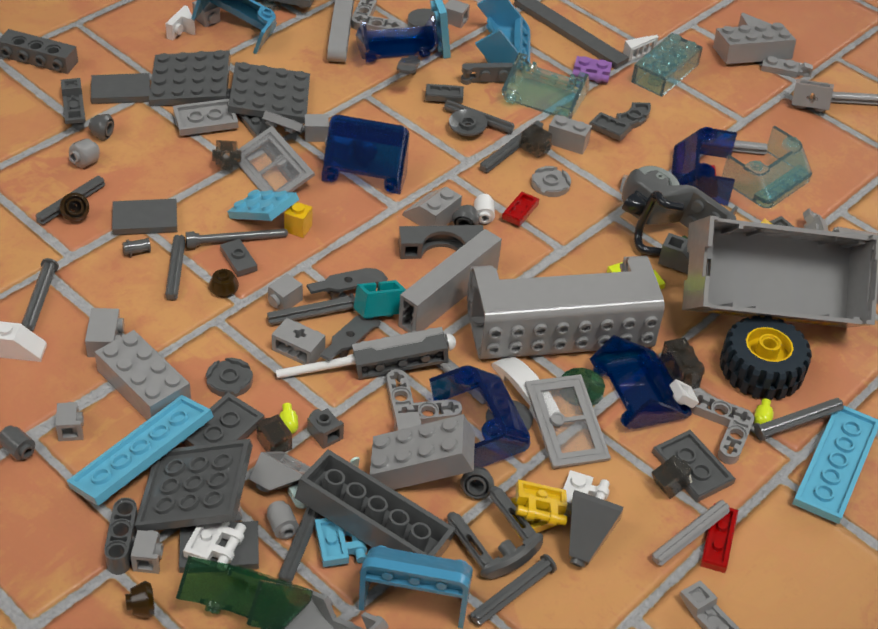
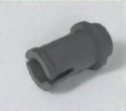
(136, 246)

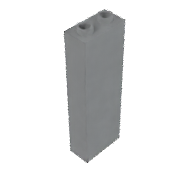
(446, 282)

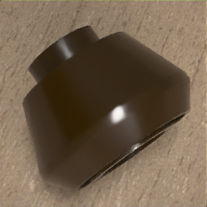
(81, 209)
(223, 283)
(141, 600)

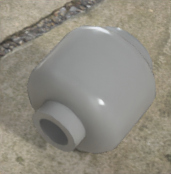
(84, 153)

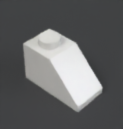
(20, 343)

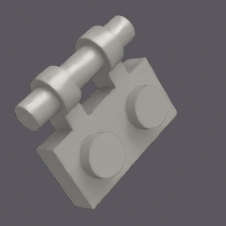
(275, 119)

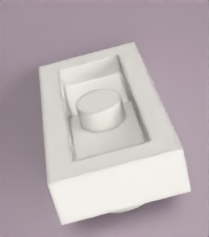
(180, 23)

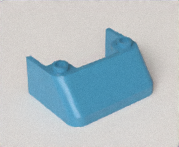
(248, 11)
(508, 32)
(416, 573)

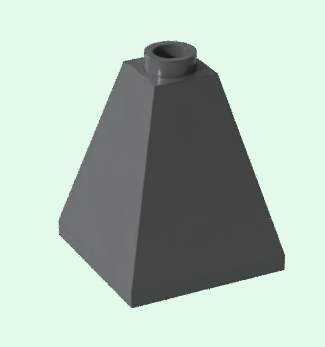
(590, 526)

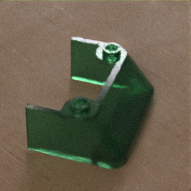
(246, 592)

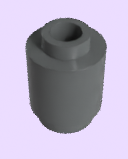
(17, 442)

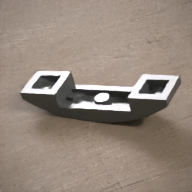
(73, 101)

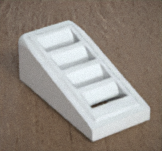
(632, 46)

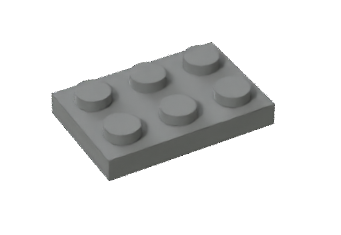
(204, 117)

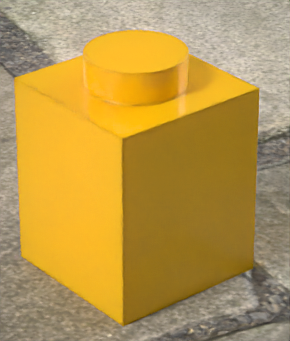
(298, 219)

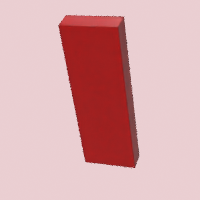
(719, 542)

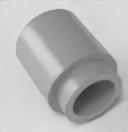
(282, 520)

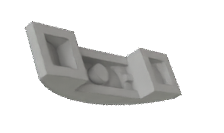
(703, 607)

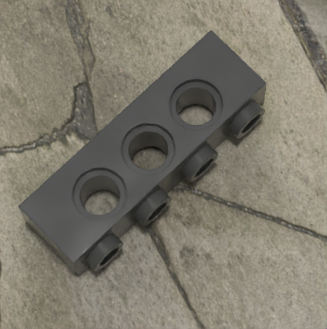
(38, 51)

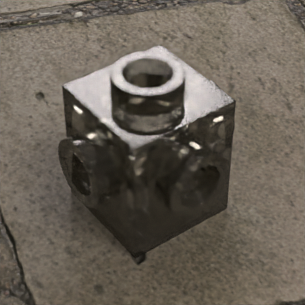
(536, 140)
(222, 148)

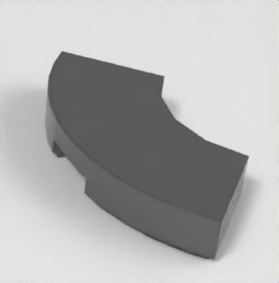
(636, 115)

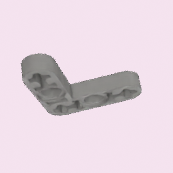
(371, 20)
(408, 404)
(734, 424)

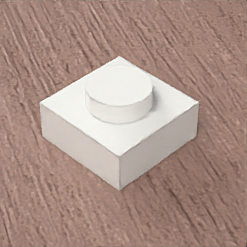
(683, 394)

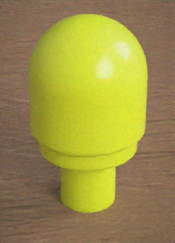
(763, 412)
(289, 417)

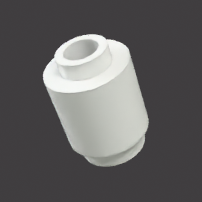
(485, 206)

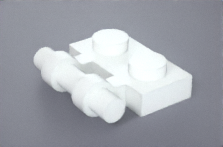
(583, 483)
(206, 540)

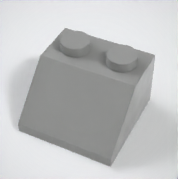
(434, 208)

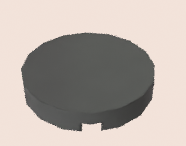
(419, 17)
(229, 376)

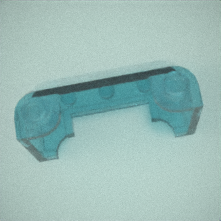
(544, 89)

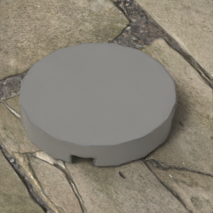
(550, 181)

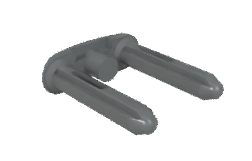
(512, 556)

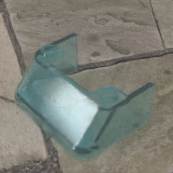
(774, 182)

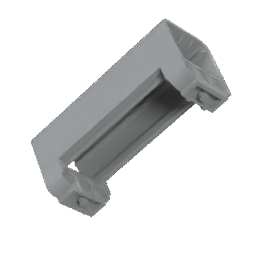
(563, 311)

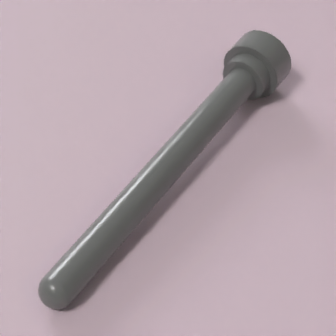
(194, 239)

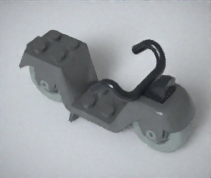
(658, 198)

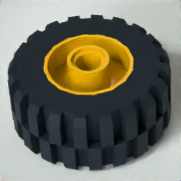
(765, 357)

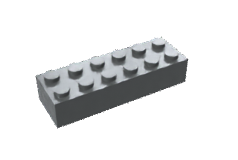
(371, 508)

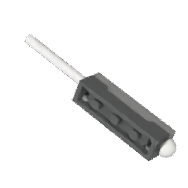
(386, 354)

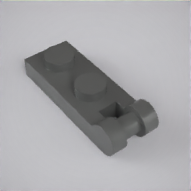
(485, 72)

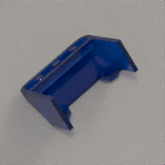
(397, 41)
(702, 175)
(503, 434)

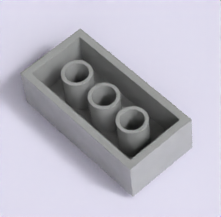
(753, 43)
(140, 374)
(423, 453)

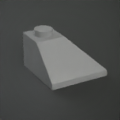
(277, 471)

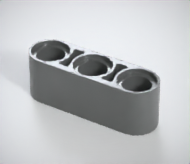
(121, 536)

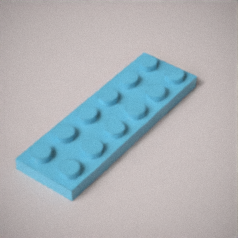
(139, 449)
(837, 464)

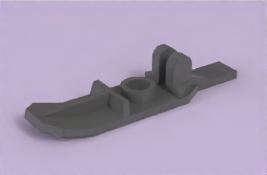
(408, 64)
(345, 281)
(348, 335)

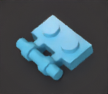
(332, 544)

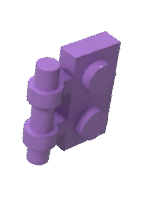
(597, 69)

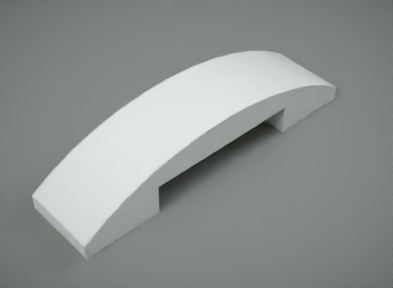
(517, 373)

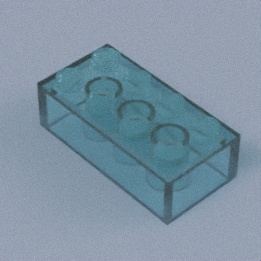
(666, 64)

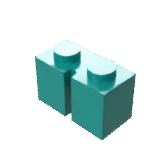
(377, 303)

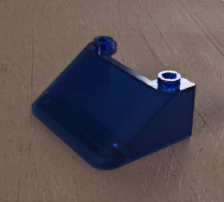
(367, 150)
(640, 383)

